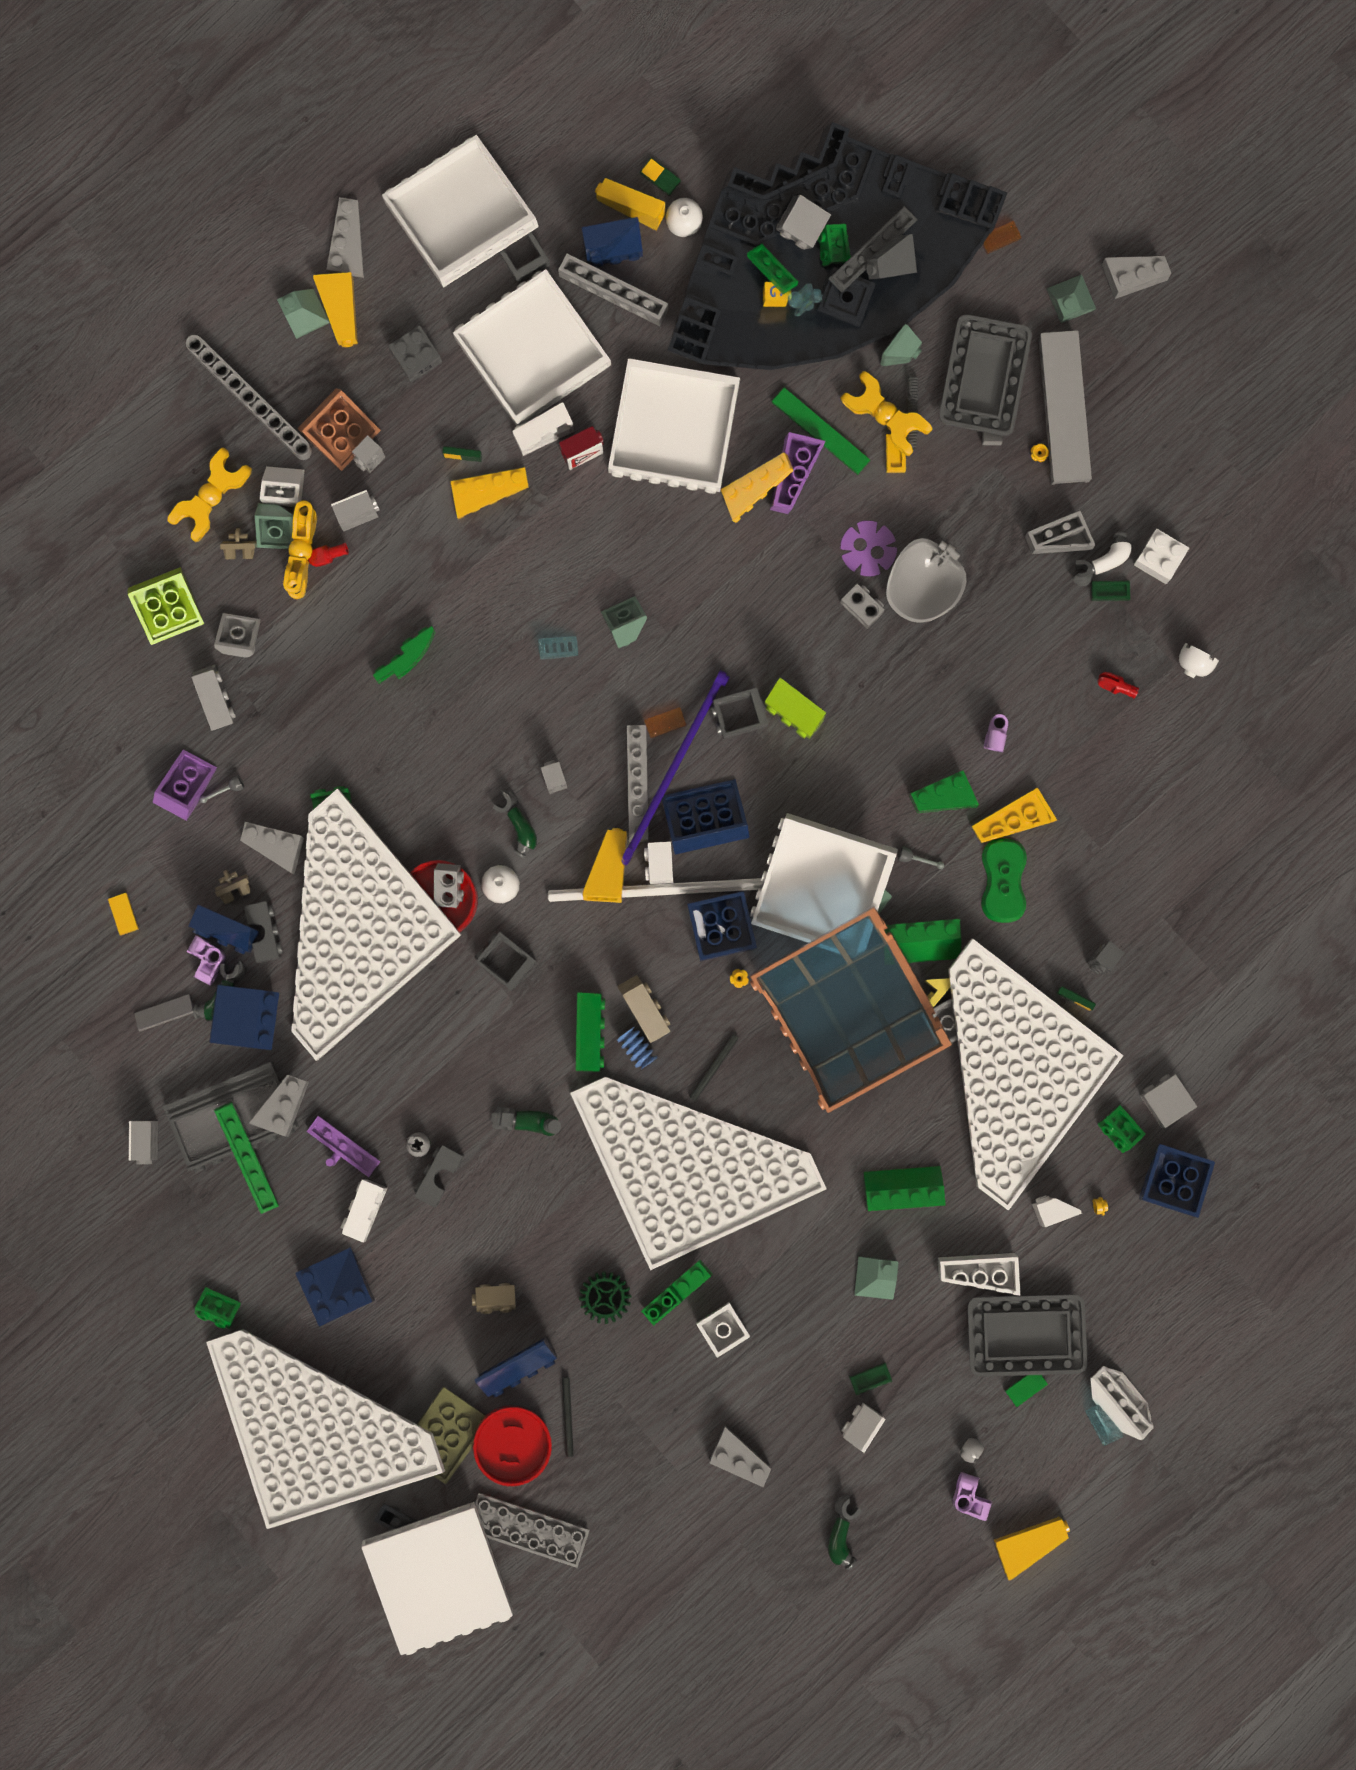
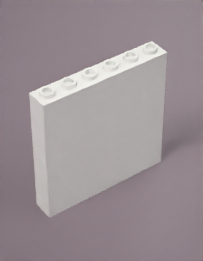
(460, 210)
(531, 348)
(673, 426)
(819, 879)
(437, 1579)

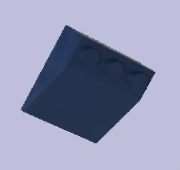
(244, 1017)

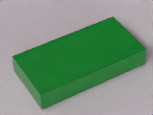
(1025, 1388)

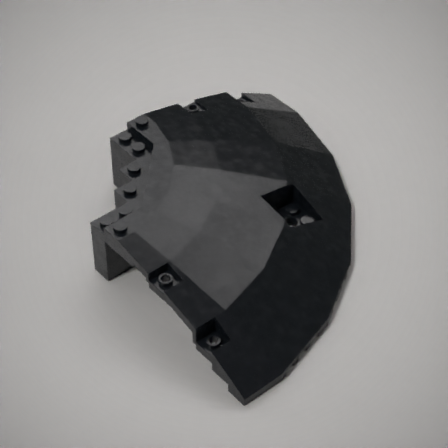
(858, 190)

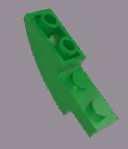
(413, 652)
(676, 1292)

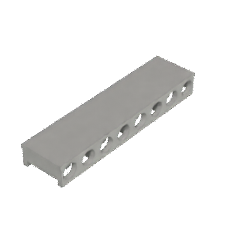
(1064, 407)

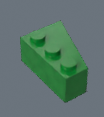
(946, 794)

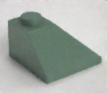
(1071, 298)
(303, 311)
(902, 348)
(273, 526)
(625, 621)
(876, 1278)

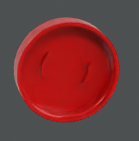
(466, 909)
(512, 1445)

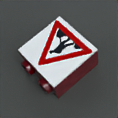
(581, 447)

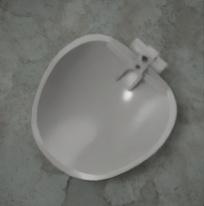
(925, 581)

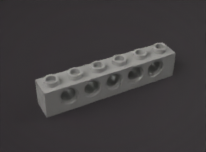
(613, 289)
(637, 778)

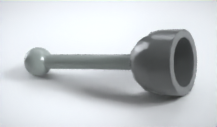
(234, 784)
(907, 855)

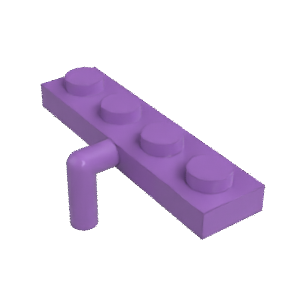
(342, 1147)

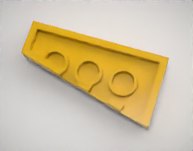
(751, 487)
(482, 490)
(1018, 816)

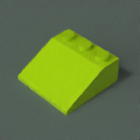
(165, 606)
(794, 709)

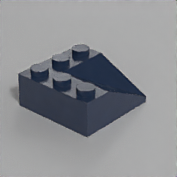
(612, 242)
(722, 926)
(227, 931)
(1177, 1181)
(335, 1286)

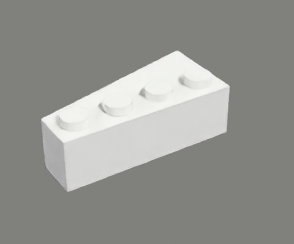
(989, 1271)

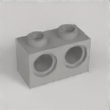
(368, 454)
(858, 609)
(553, 776)
(443, 884)

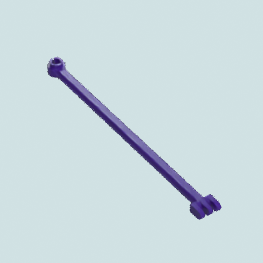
(721, 680)

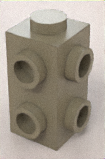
(494, 1298)

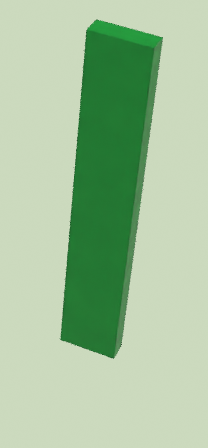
(820, 430)
(246, 1157)

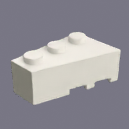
(543, 429)
(363, 1210)

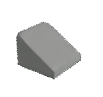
(991, 439)

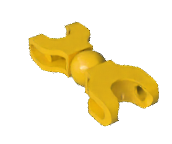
(886, 413)
(209, 494)
(300, 550)

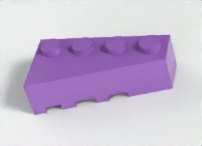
(802, 454)

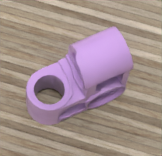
(996, 737)
(207, 969)
(975, 1506)

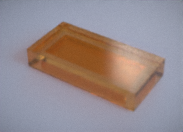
(1002, 237)
(665, 722)

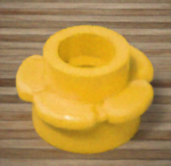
(1044, 452)
(739, 983)
(1100, 1206)

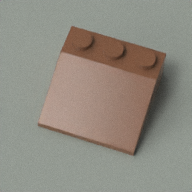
(338, 428)

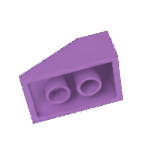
(184, 785)

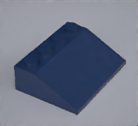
(705, 816)
(516, 1367)

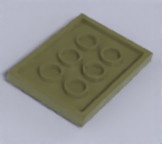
(453, 1428)

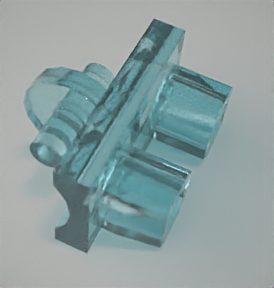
(804, 299)

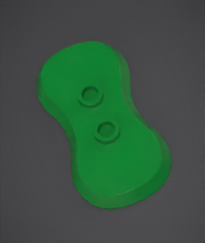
(1004, 866)

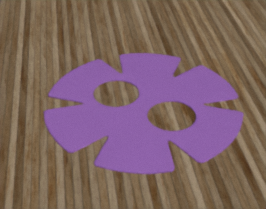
(868, 533)

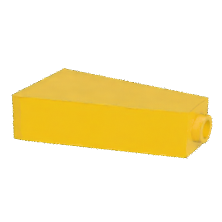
(631, 203)
(339, 303)
(607, 873)
(1029, 1545)

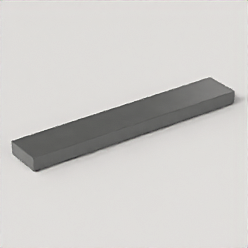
(858, 262)

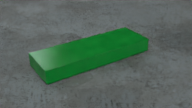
(772, 269)

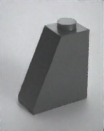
(893, 259)

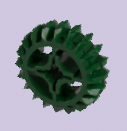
(618, 1286)

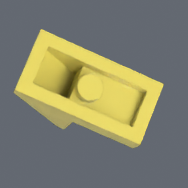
(940, 986)

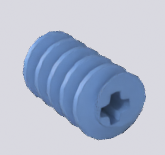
(637, 1048)

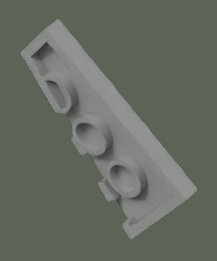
(346, 241)

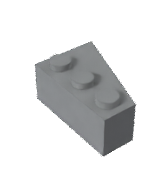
(1134, 273)
(213, 697)
(274, 844)
(282, 1106)
(739, 1459)

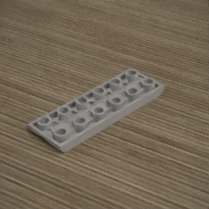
(531, 1530)

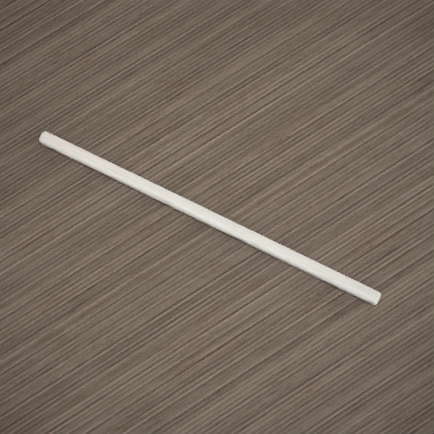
(667, 889)

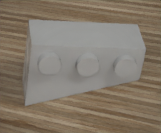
(1061, 536)

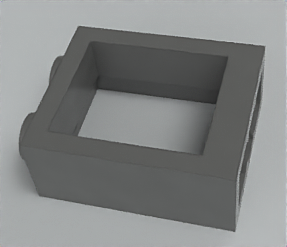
(531, 268)
(757, 704)
(519, 975)

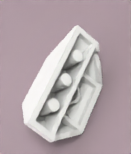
(1121, 1402)

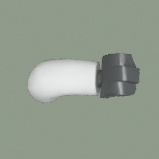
(1116, 556)

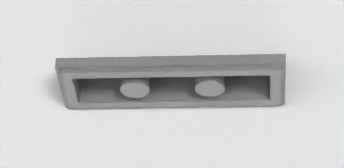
(164, 1012)

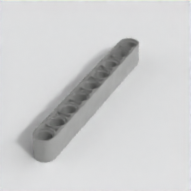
(244, 389)

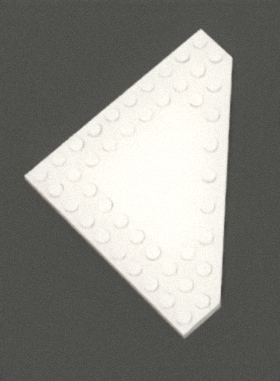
(360, 926)
(1022, 1070)
(686, 1172)
(310, 1436)

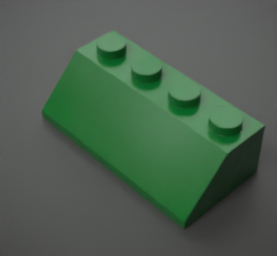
(928, 940)
(589, 1032)
(904, 1188)

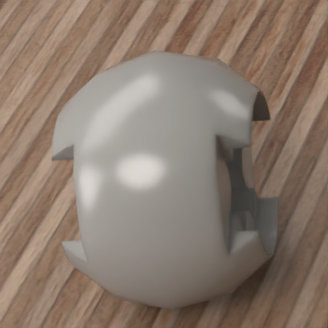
(412, 1140)
(971, 1450)

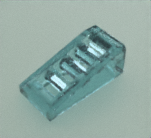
(543, 655)
(1103, 1425)

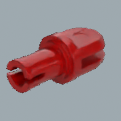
(325, 554)
(1116, 684)

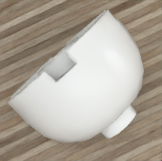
(684, 217)
(1196, 661)
(500, 884)

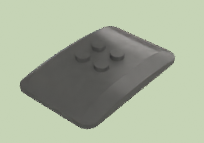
(985, 375)
(1027, 1335)

